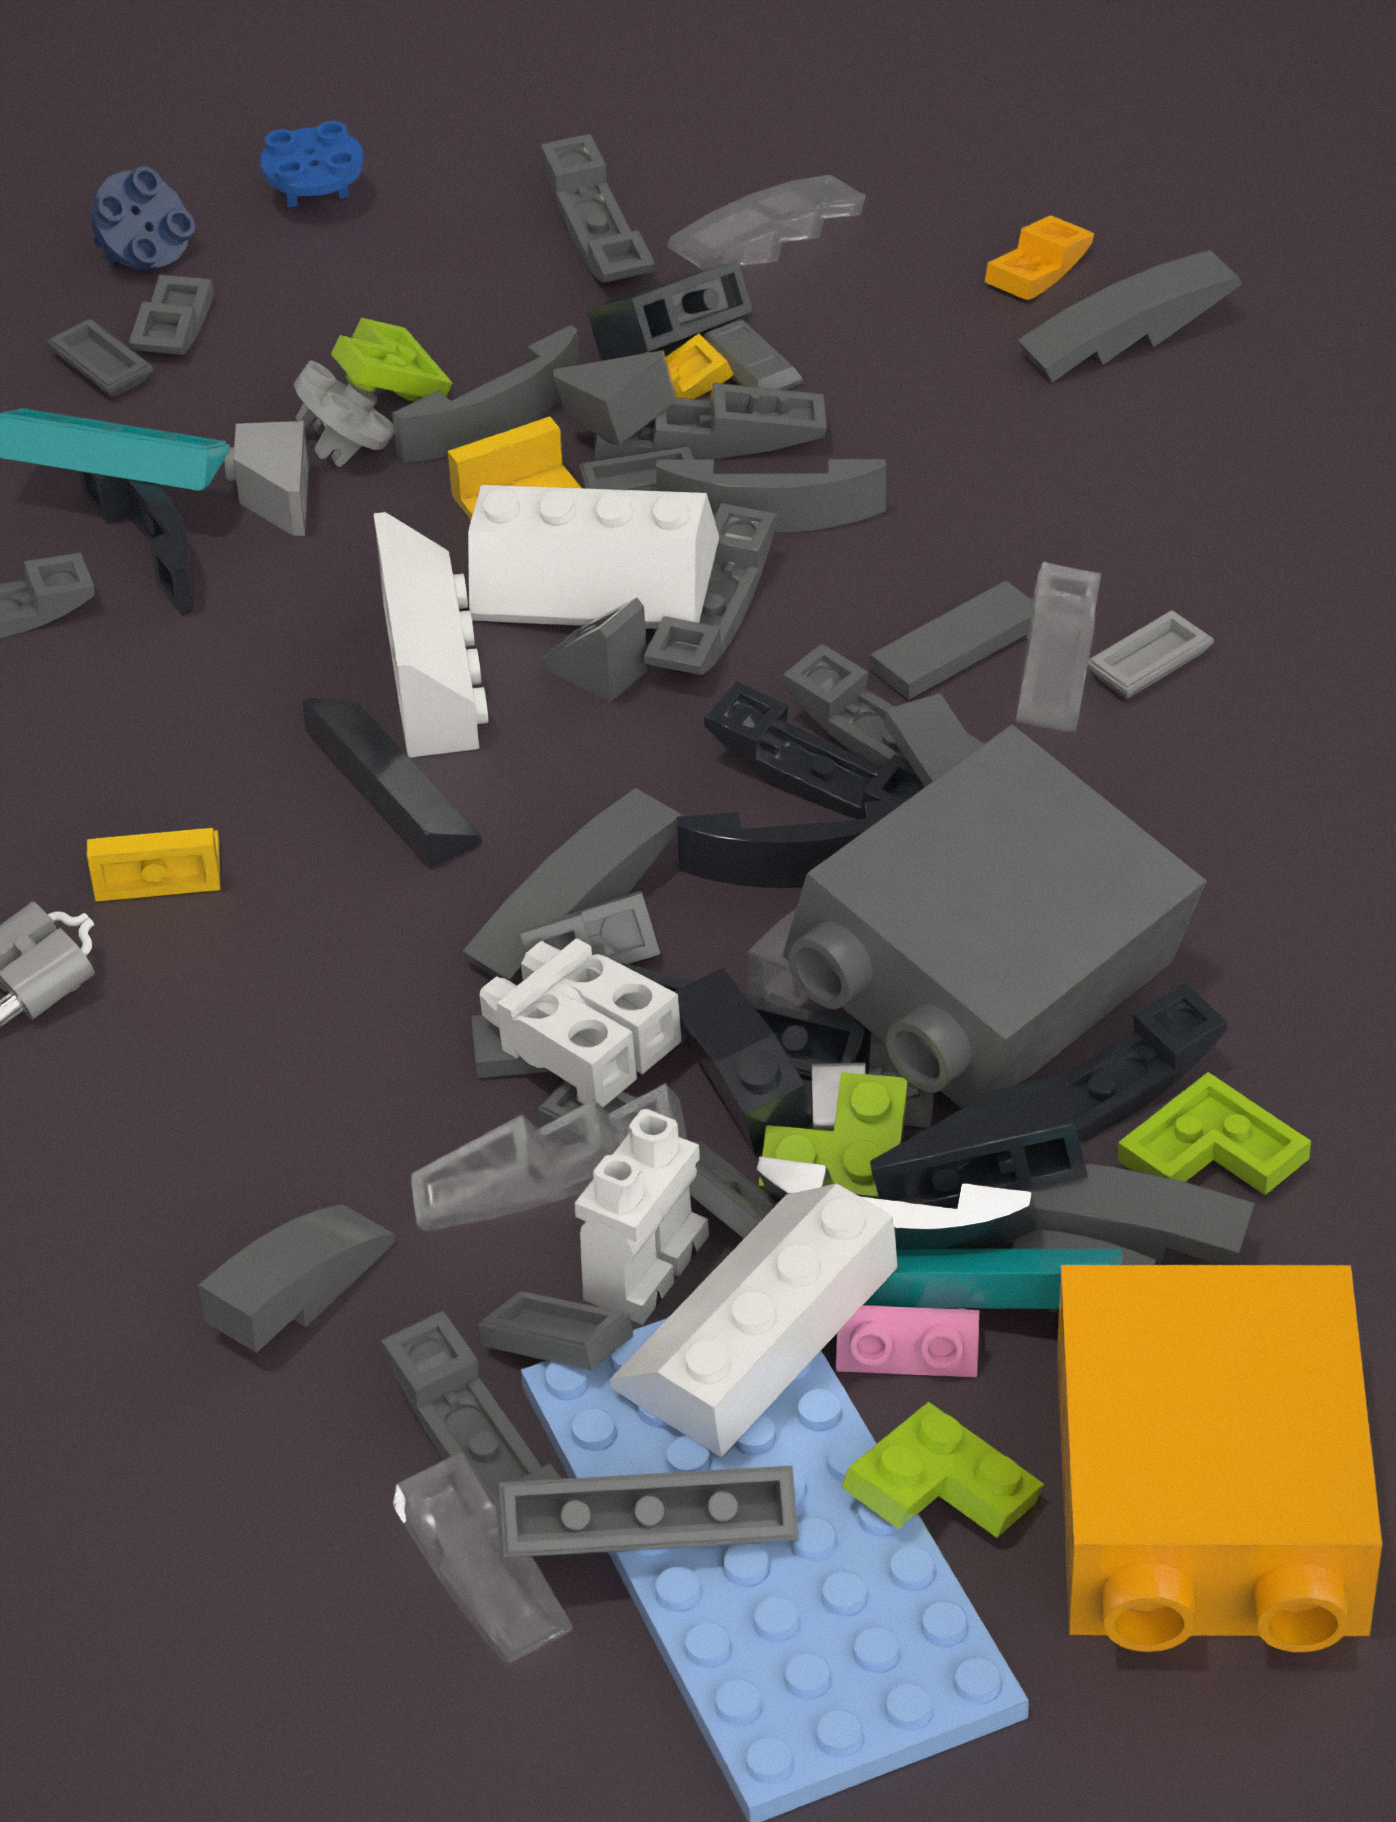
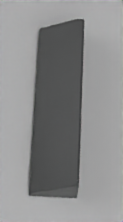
(646, 1511)

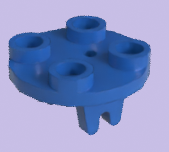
(311, 161)

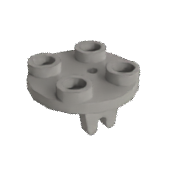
(342, 413)

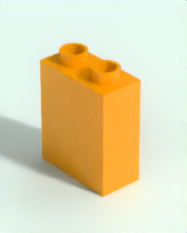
(1215, 1455)

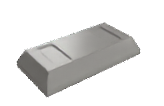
(1149, 654)

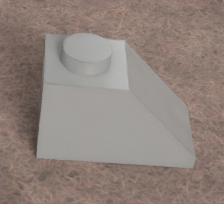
(272, 472)

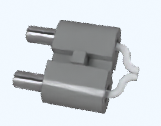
(40, 961)

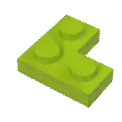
(390, 360)
(1218, 1125)
(865, 1126)
(941, 1458)

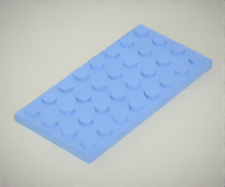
(803, 1653)

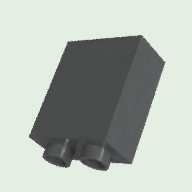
(990, 920)

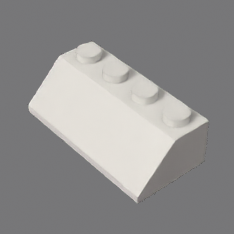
(586, 552)
(429, 642)
(762, 1315)

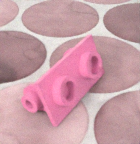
(909, 1341)

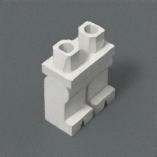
(583, 1018)
(640, 1218)

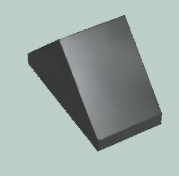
(616, 394)
(604, 653)

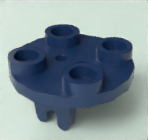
(140, 220)

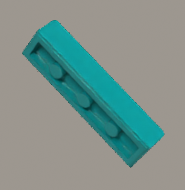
(110, 448)
(983, 1277)

